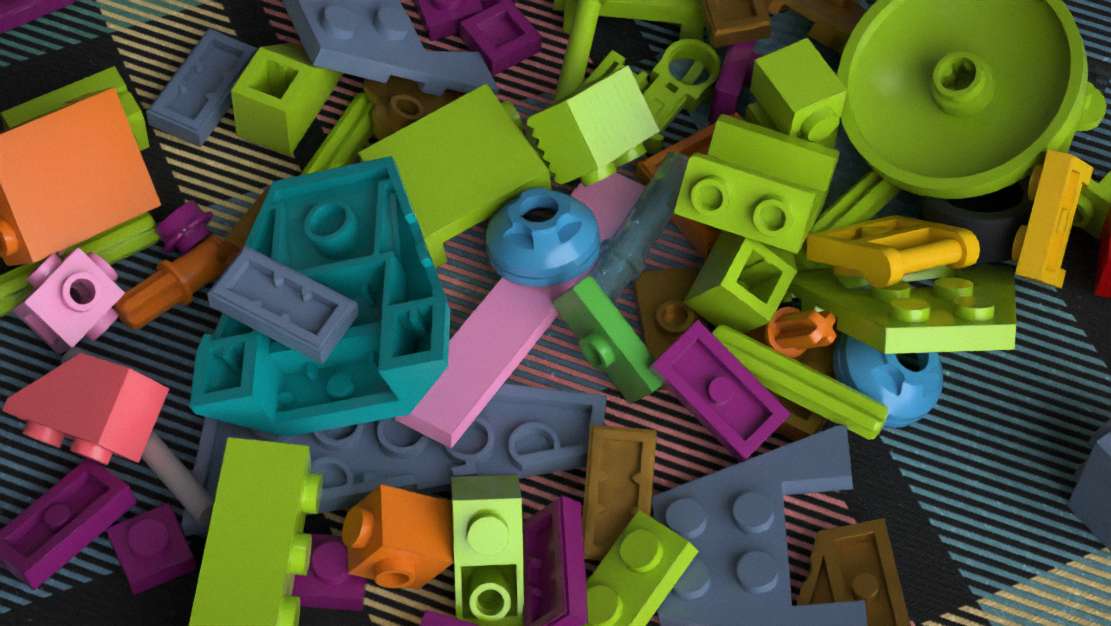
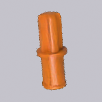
(171, 284)
(796, 331)

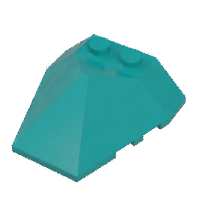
(364, 241)

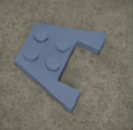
(380, 41)
(742, 538)

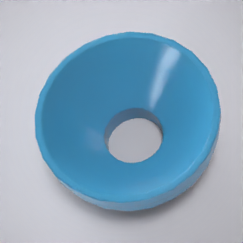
(546, 250)
(882, 377)

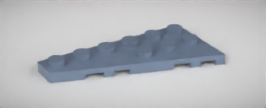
(516, 433)

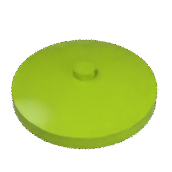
(961, 91)

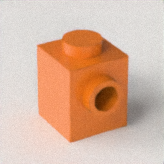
(399, 537)

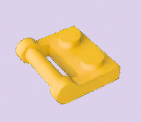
(1055, 194)
(892, 248)

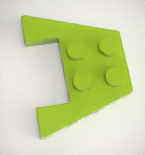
(953, 316)

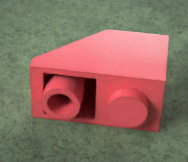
(94, 404)

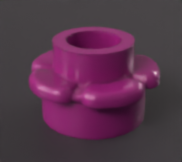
(184, 228)

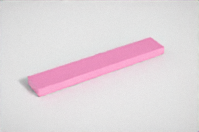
(507, 328)

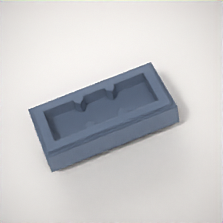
(201, 88)
(283, 304)

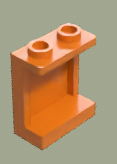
(69, 177)

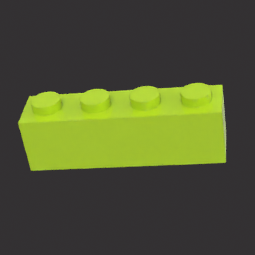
(257, 536)

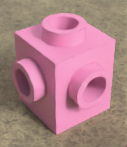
(55, 314)

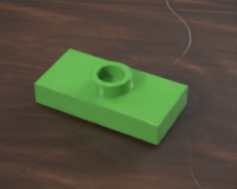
(608, 339)

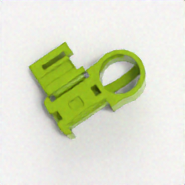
(664, 93)

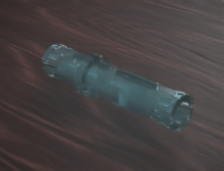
(624, 254)

